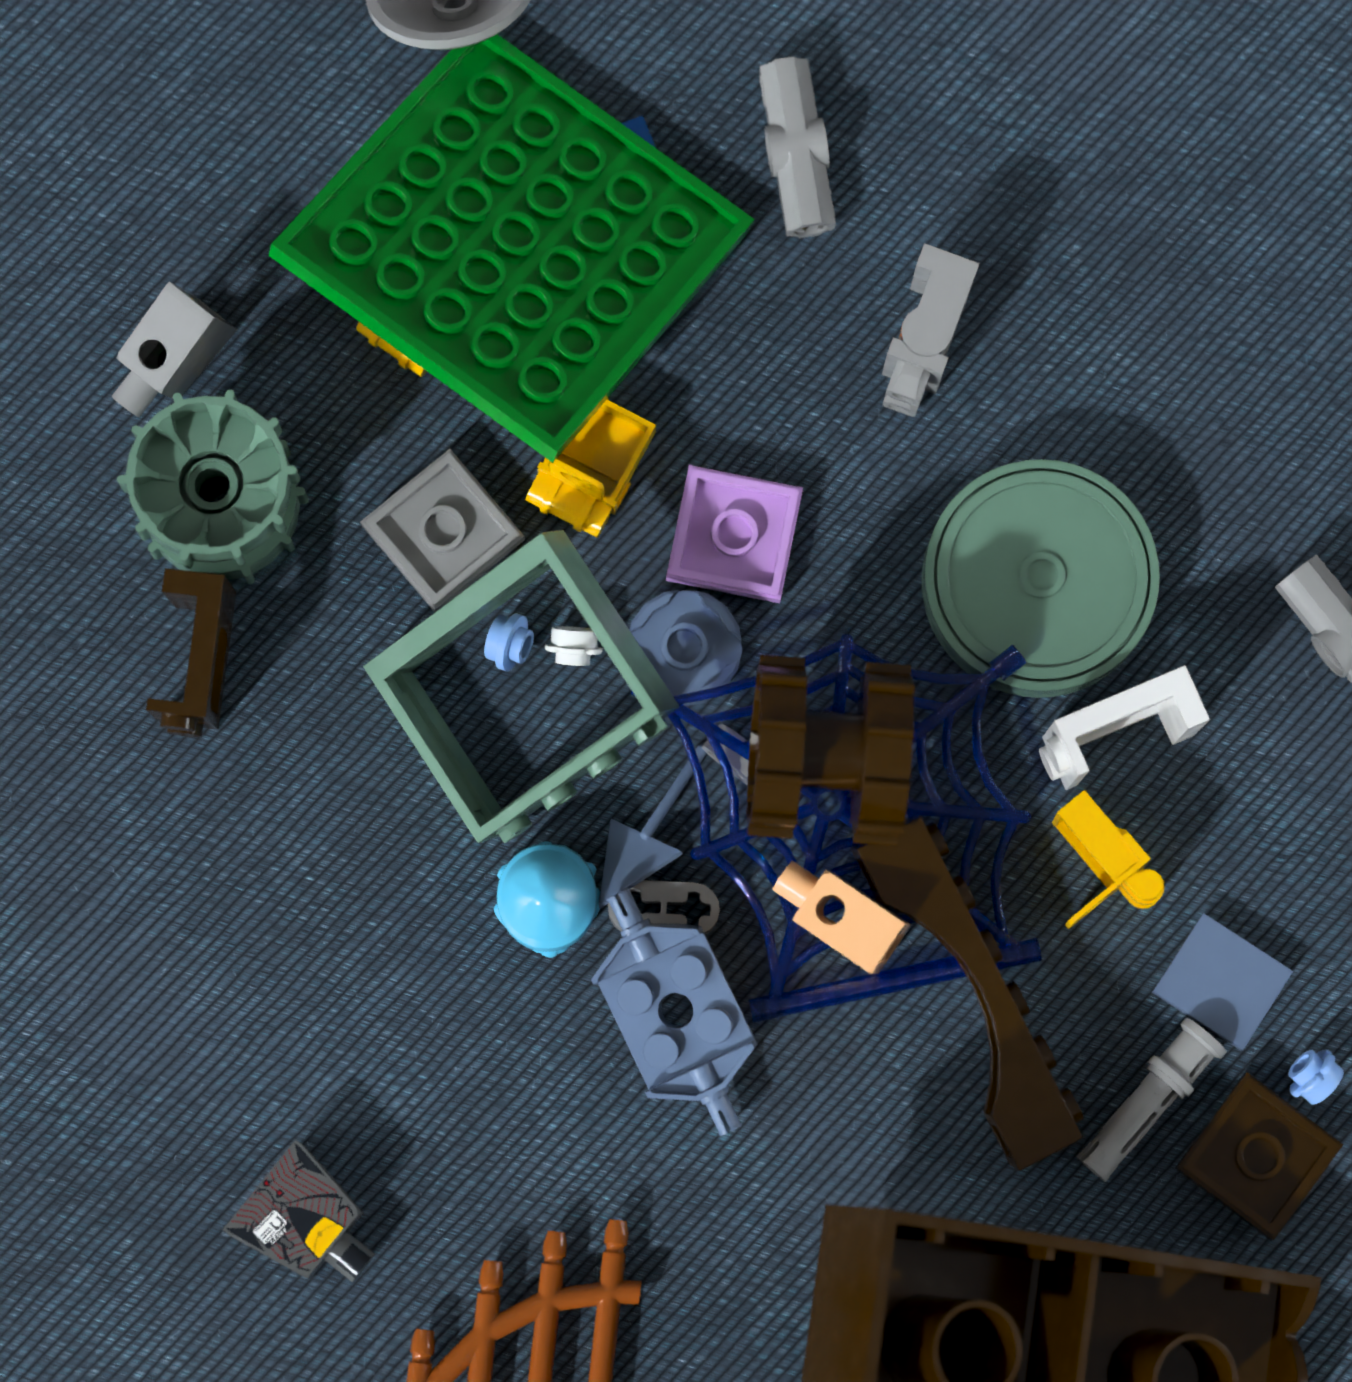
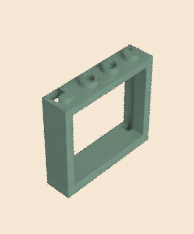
(436, 743)

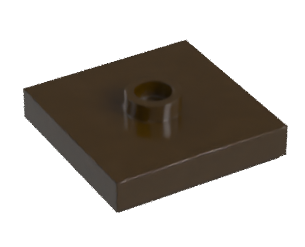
(1259, 1156)

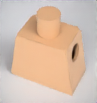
(864, 934)

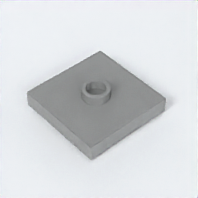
(442, 530)

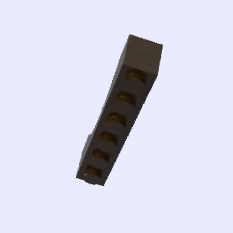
(1022, 1097)

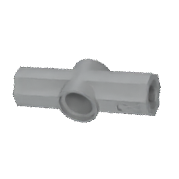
(797, 147)
(1324, 610)

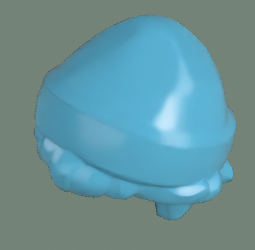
(547, 897)

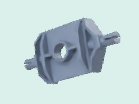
(675, 1060)

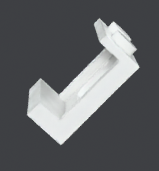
(1168, 695)

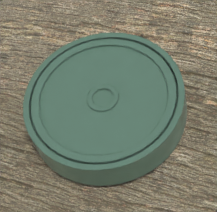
(1042, 564)

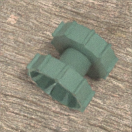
(206, 441)

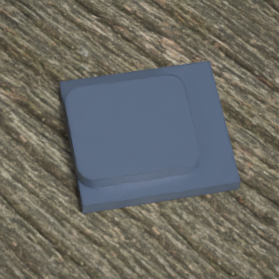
(1222, 982)

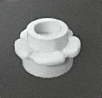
(573, 645)

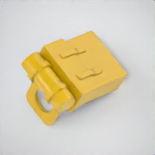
(593, 469)
(1109, 854)

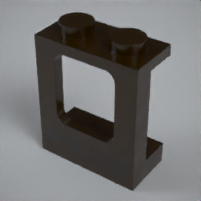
(214, 605)

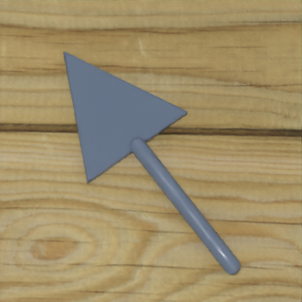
(635, 854)

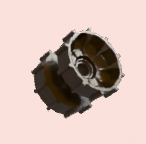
(830, 750)

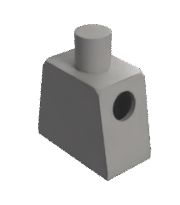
(188, 334)

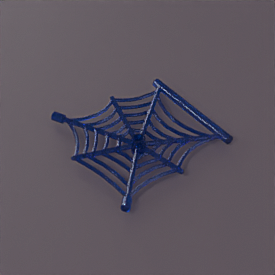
(888, 981)

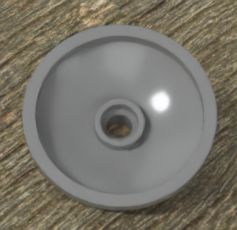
(443, 22)

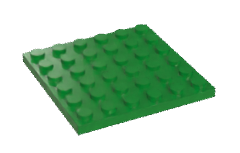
(512, 241)

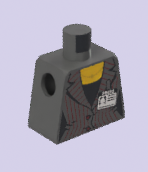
(302, 1218)

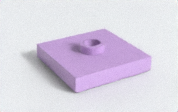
(734, 534)

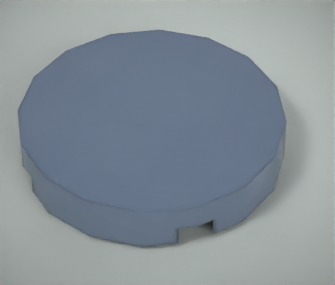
(689, 640)

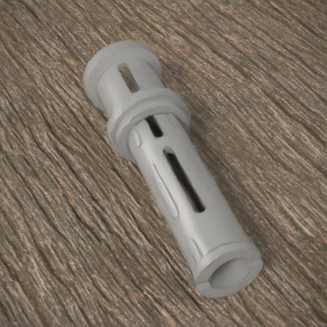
(1167, 1079)

